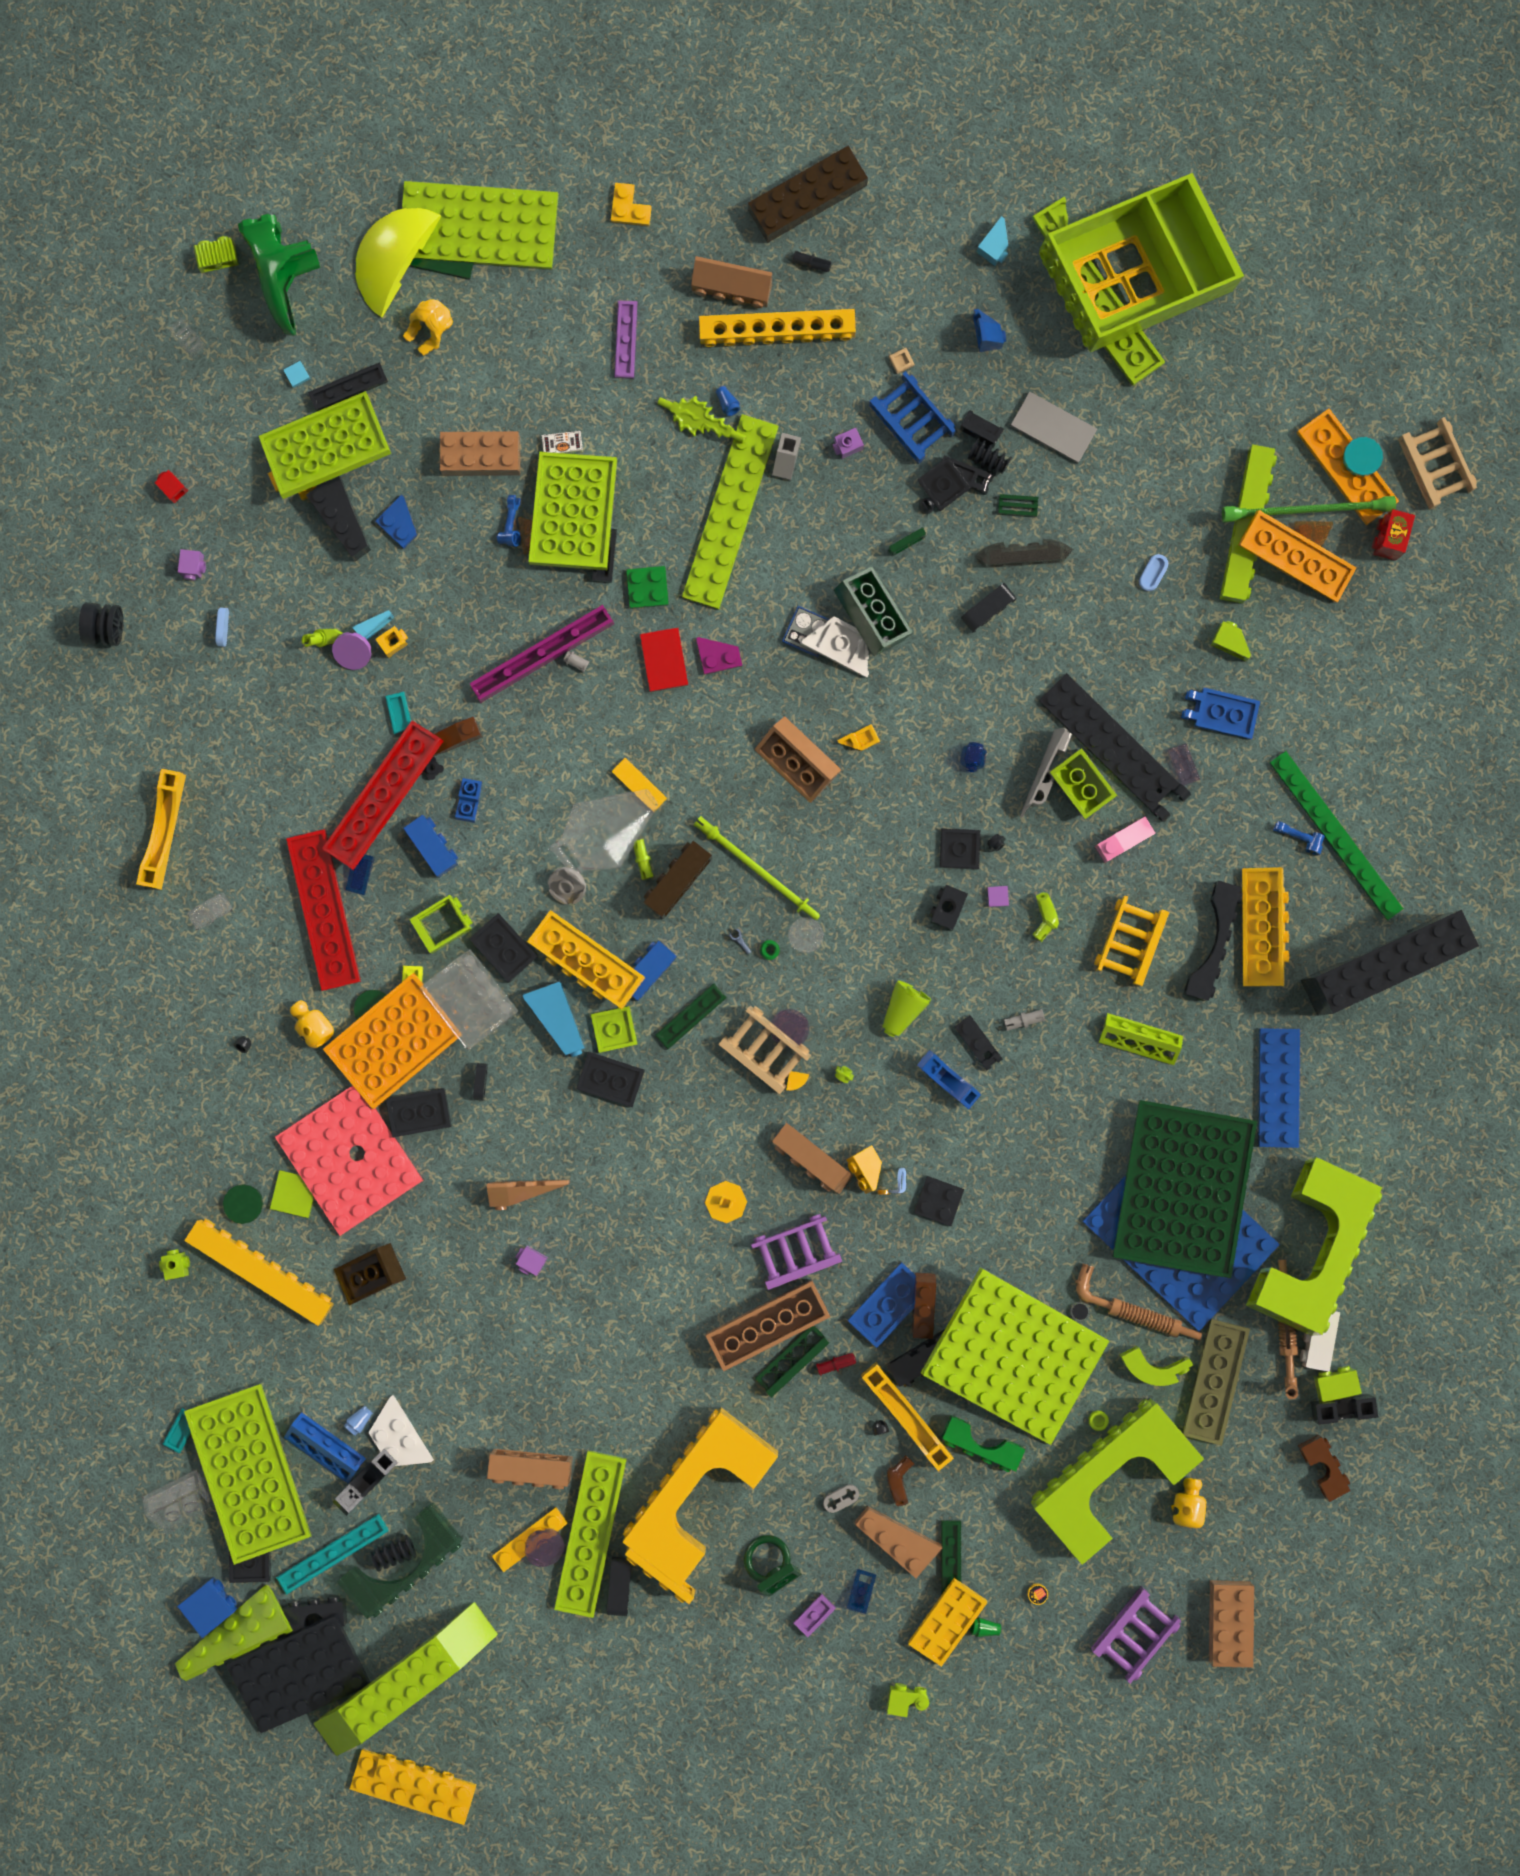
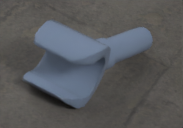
(740, 941)

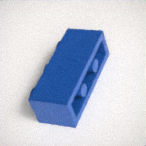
(431, 845)
(652, 966)

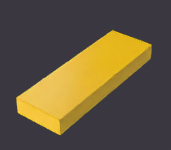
(636, 780)

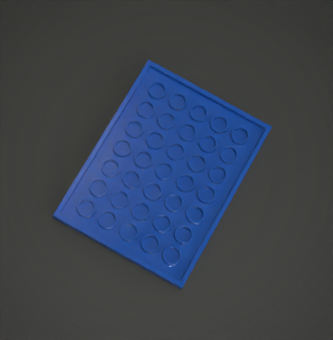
(1190, 1293)

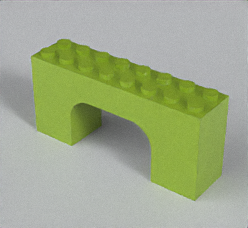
(1348, 1207)
(1142, 1434)

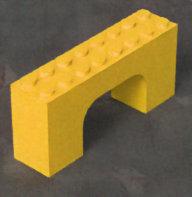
(719, 1445)

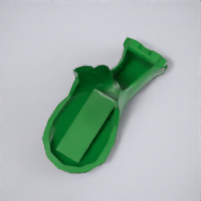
(277, 264)

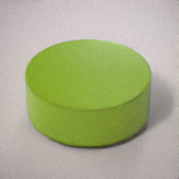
(1098, 1420)

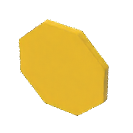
(726, 1202)

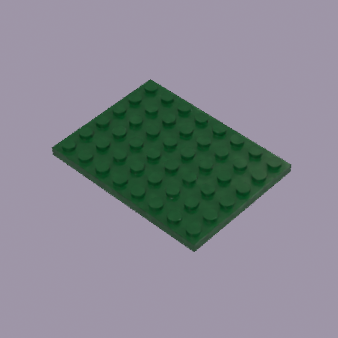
(1184, 1189)

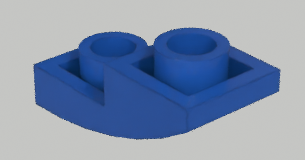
(468, 800)

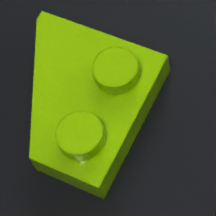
(1052, 217)

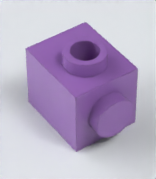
(848, 443)
(191, 564)
(530, 1260)

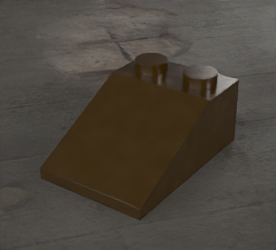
(369, 1274)

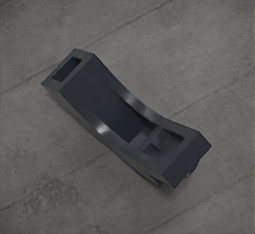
(365, 1482)

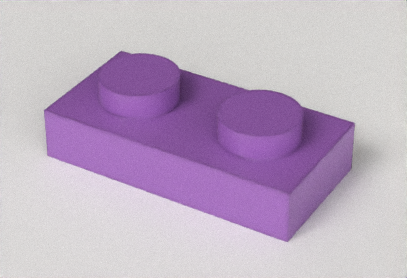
(814, 1615)

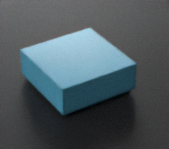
(296, 374)

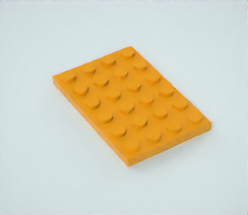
(391, 1042)

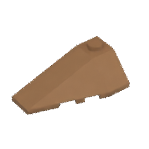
(510, 1193)

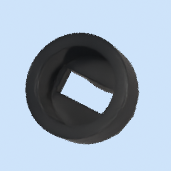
(923, 508)
(242, 1044)
(880, 1427)

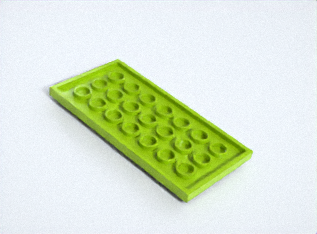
(487, 224)
(247, 1474)

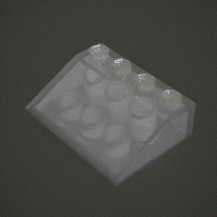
(469, 999)

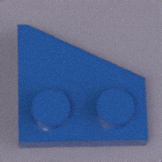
(398, 522)

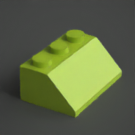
(1083, 783)

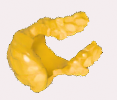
(437, 319)

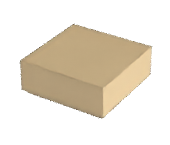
(901, 360)

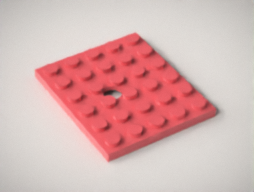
(321, 1155)

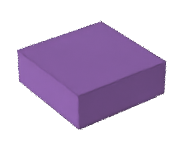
(998, 896)

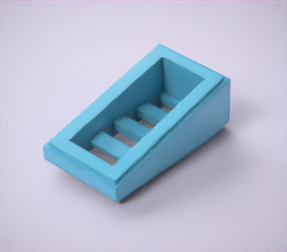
(373, 625)

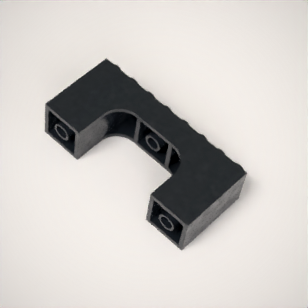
(1390, 963)

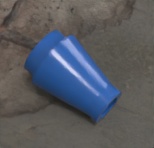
(728, 402)

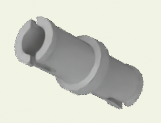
(1024, 1020)

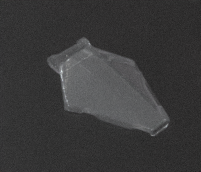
(605, 830)

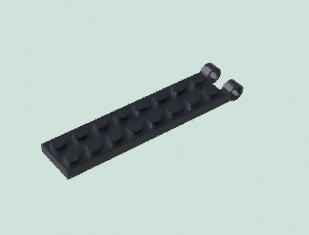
(1112, 745)

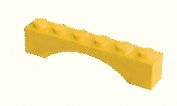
(167, 806)
(907, 1416)

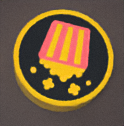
(1037, 1594)

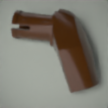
(895, 1481)

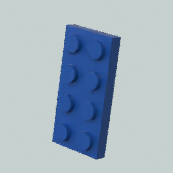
(886, 1306)

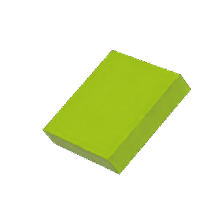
(614, 1029)
(292, 1195)

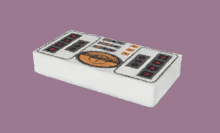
(563, 442)

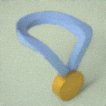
(901, 1171)

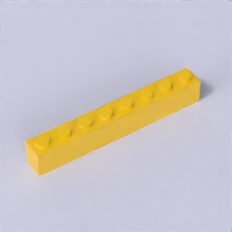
(259, 1271)

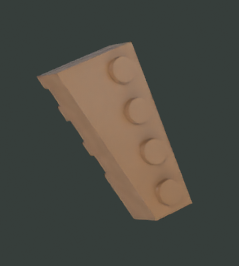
(902, 1543)

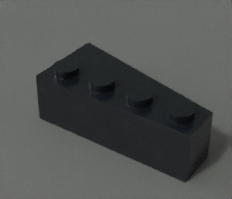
(338, 512)

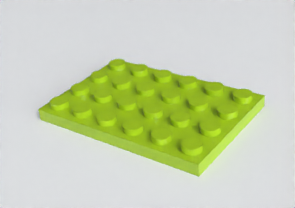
(324, 445)
(573, 511)

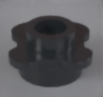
(437, 769)

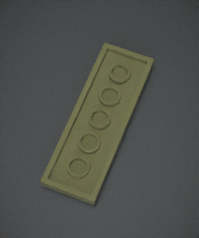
(1216, 1381)

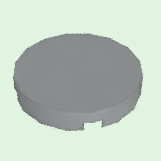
(566, 885)

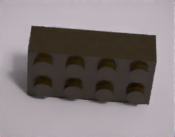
(678, 879)

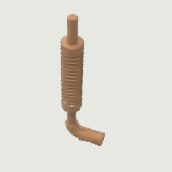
(1131, 1312)
(1288, 1348)

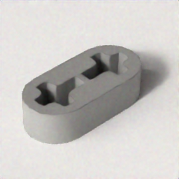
(843, 1502)

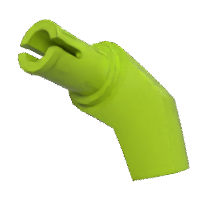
(321, 637)
(1048, 914)

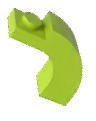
(1157, 1376)

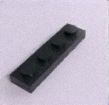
(348, 387)

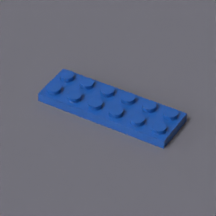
(1279, 1087)

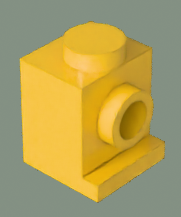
(385, 641)

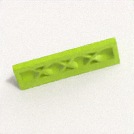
(1143, 1036)

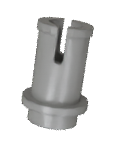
(576, 661)

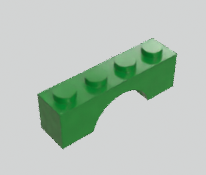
(1005, 1454)

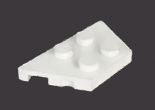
(840, 644)
(397, 1436)

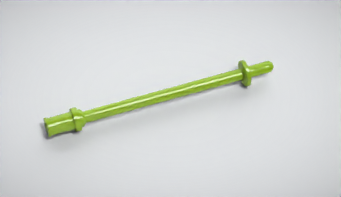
(713, 834)

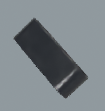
(988, 607)
(619, 1586)

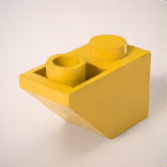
(866, 1168)

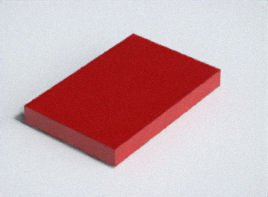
(664, 659)

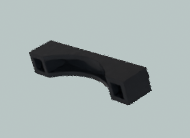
(1224, 901)

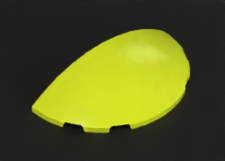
(388, 252)

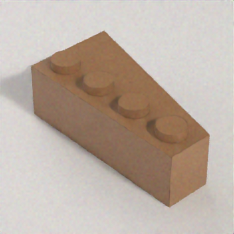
(812, 1158)

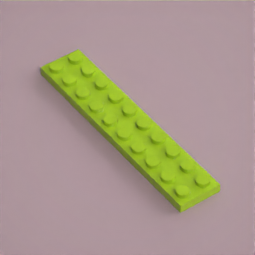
(730, 512)

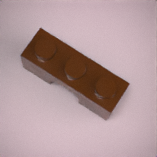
(924, 1305)
(1333, 1483)

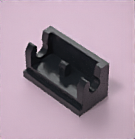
(981, 428)

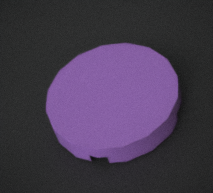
(351, 650)

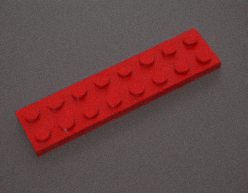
(382, 795)
(323, 910)

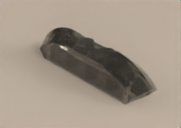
(1016, 555)

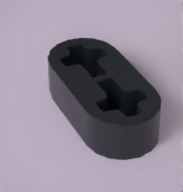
(480, 1081)

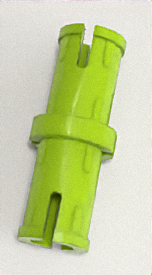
(643, 860)

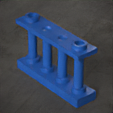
(905, 435)

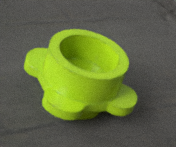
(844, 1074)

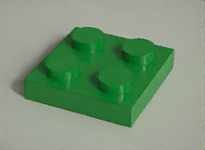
(647, 587)

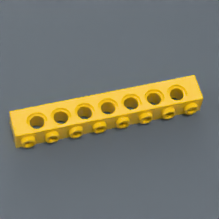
(786, 320)

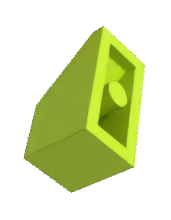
(1231, 640)

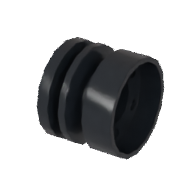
(101, 623)

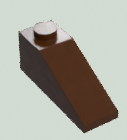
(458, 735)

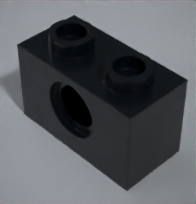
(953, 896)

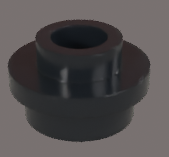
(996, 843)

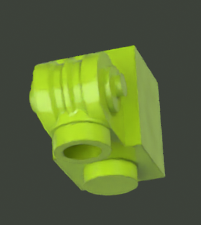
(901, 1697)

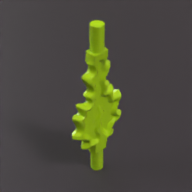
(694, 416)

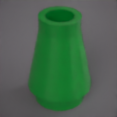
(983, 1627)

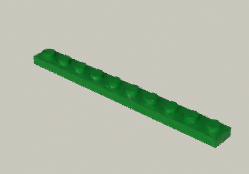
(1336, 835)

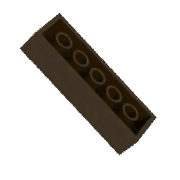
(807, 194)

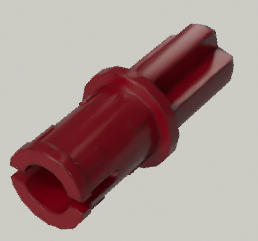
(836, 1363)

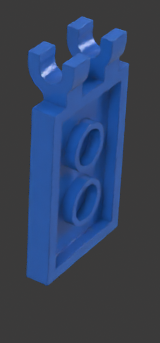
(1223, 712)

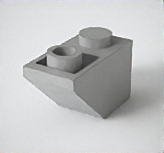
(786, 456)

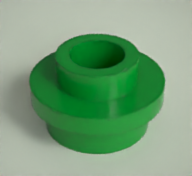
(763, 949)

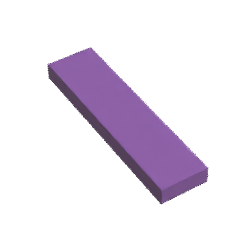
(626, 339)

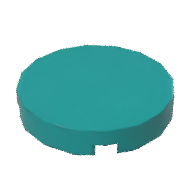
(1362, 456)

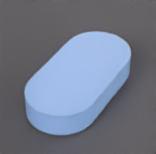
(1153, 572)
(222, 627)

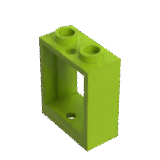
(423, 933)

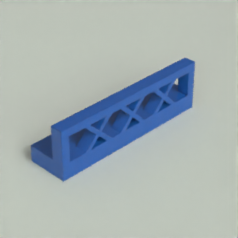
(326, 1446)

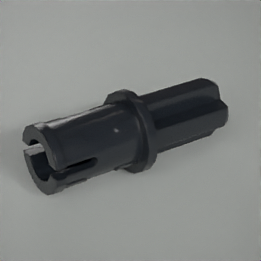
(811, 261)

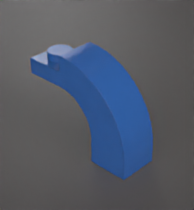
(948, 1079)

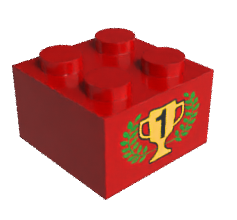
(1393, 534)

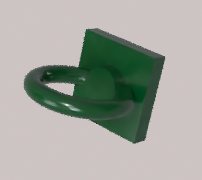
(777, 1577)

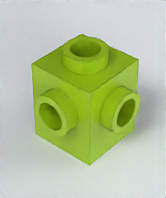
(181, 1264)

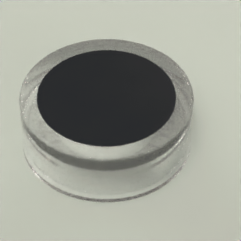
(1079, 1311)

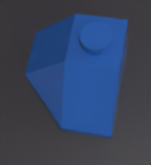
(988, 332)

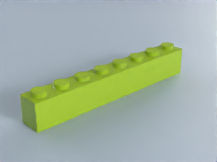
(1252, 496)

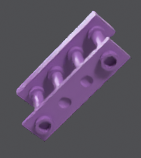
(811, 1263)
(1116, 1630)

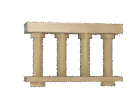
(1417, 463)
(746, 1056)

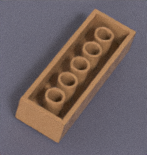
(767, 1325)

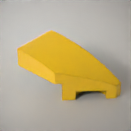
(861, 739)

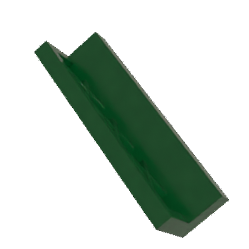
(797, 1366)

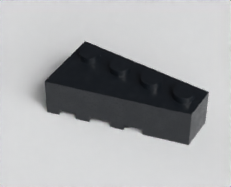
(910, 1364)

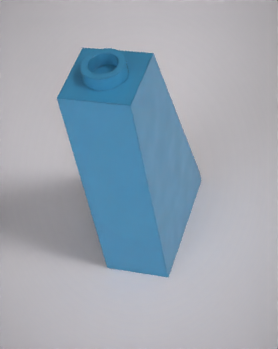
(557, 1017)

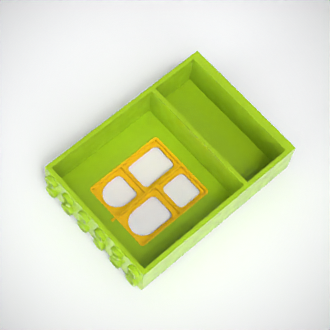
(1178, 249)

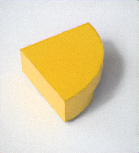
(796, 1080)

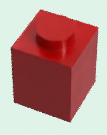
(171, 486)

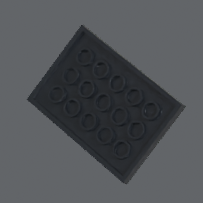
(298, 1673)

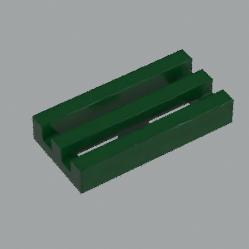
(1018, 505)
(907, 542)

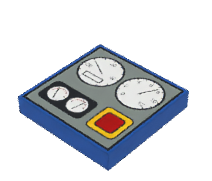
(802, 625)

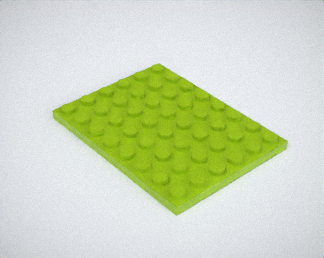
(1014, 1356)

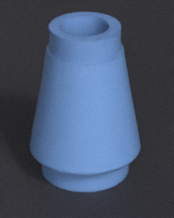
(358, 1420)

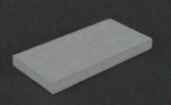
(1053, 427)

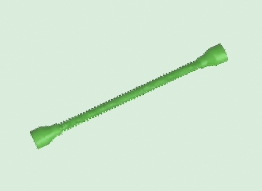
(1383, 504)

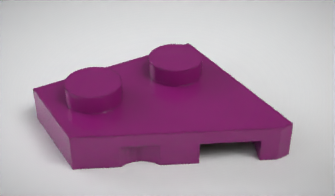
(718, 655)

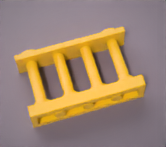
(1150, 937)

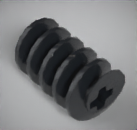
(989, 457)
(392, 1554)

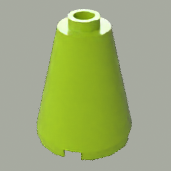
(904, 1008)

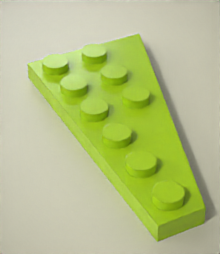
(241, 1632)

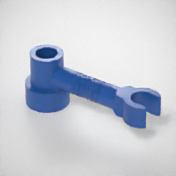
(510, 537)
(1313, 842)

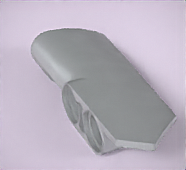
(1057, 744)

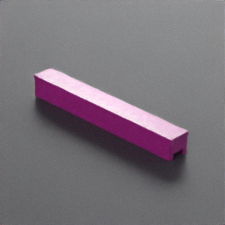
(541, 653)

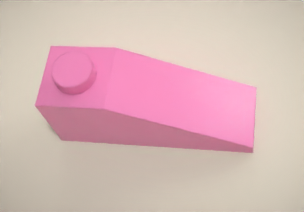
(1124, 839)

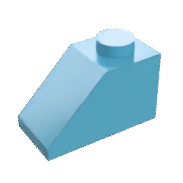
(995, 244)

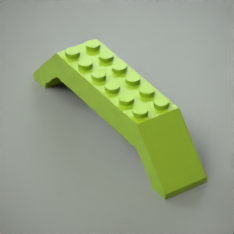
(406, 1681)

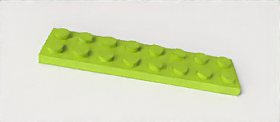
(1132, 354)
(590, 1534)

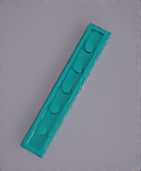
(332, 1554)

